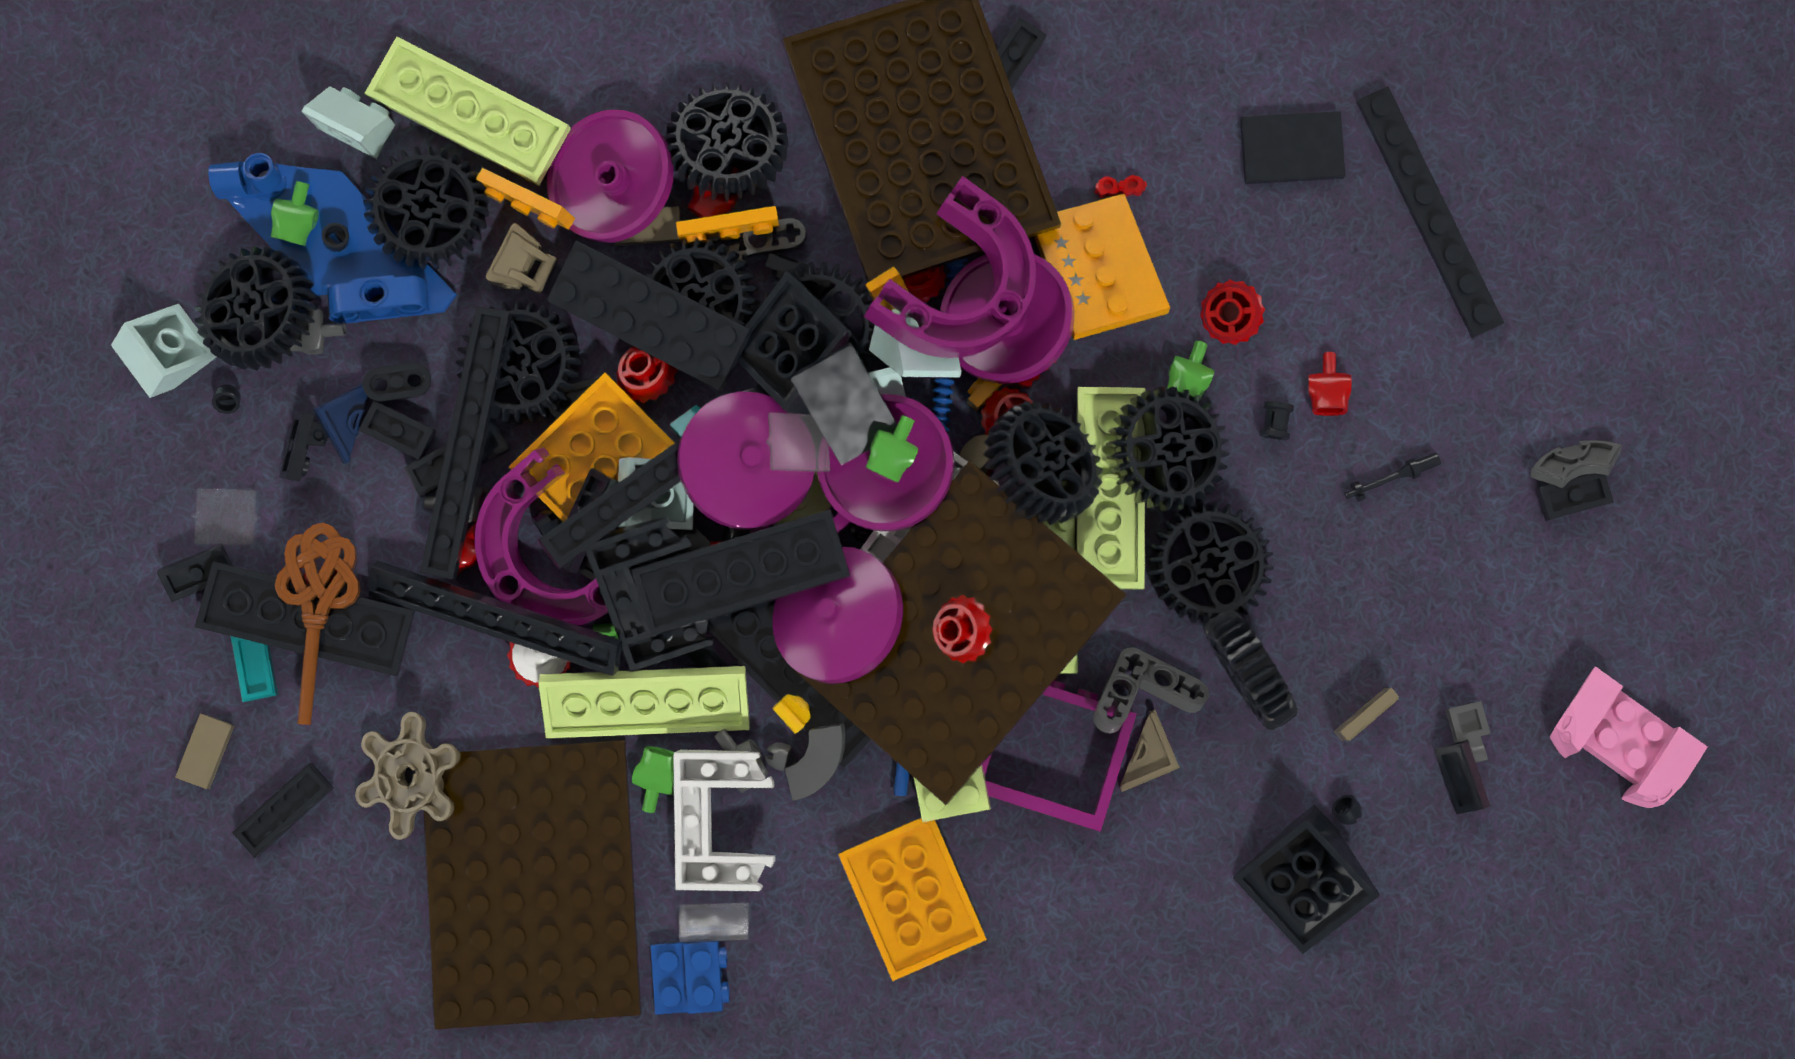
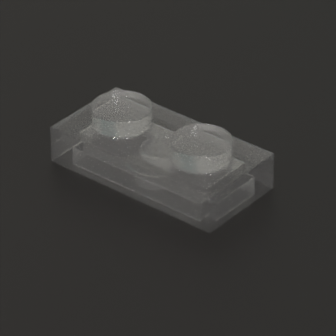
(714, 922)

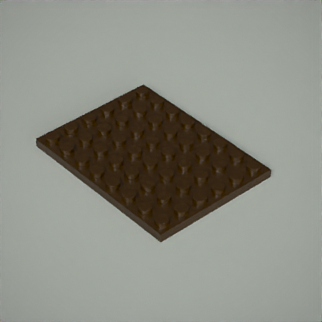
(903, 113)
(1042, 606)
(533, 888)

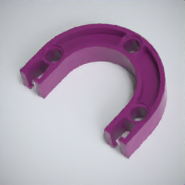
(1014, 283)
(500, 556)

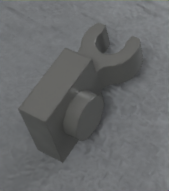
(1469, 724)

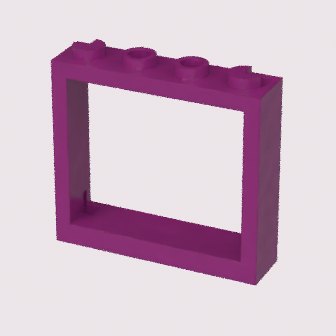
(1093, 821)

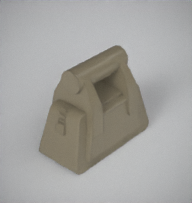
(515, 261)

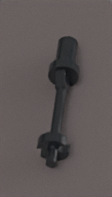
(1411, 469)

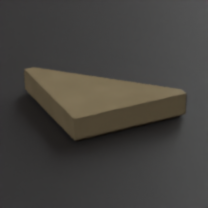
(1151, 755)

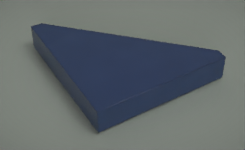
(342, 419)

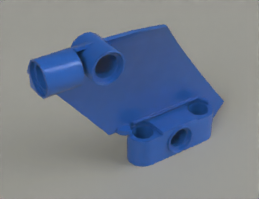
(347, 276)

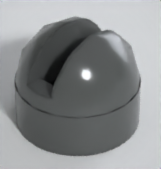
(781, 755)

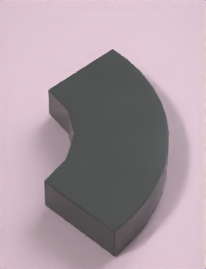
(1570, 462)
(820, 760)

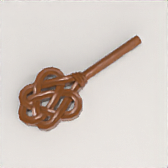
(314, 620)

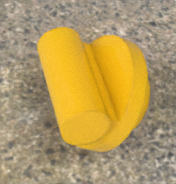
(793, 712)

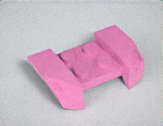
(1627, 740)

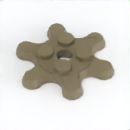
(389, 782)

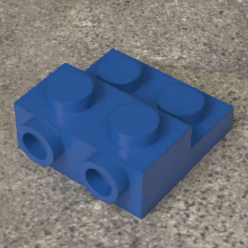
(689, 977)

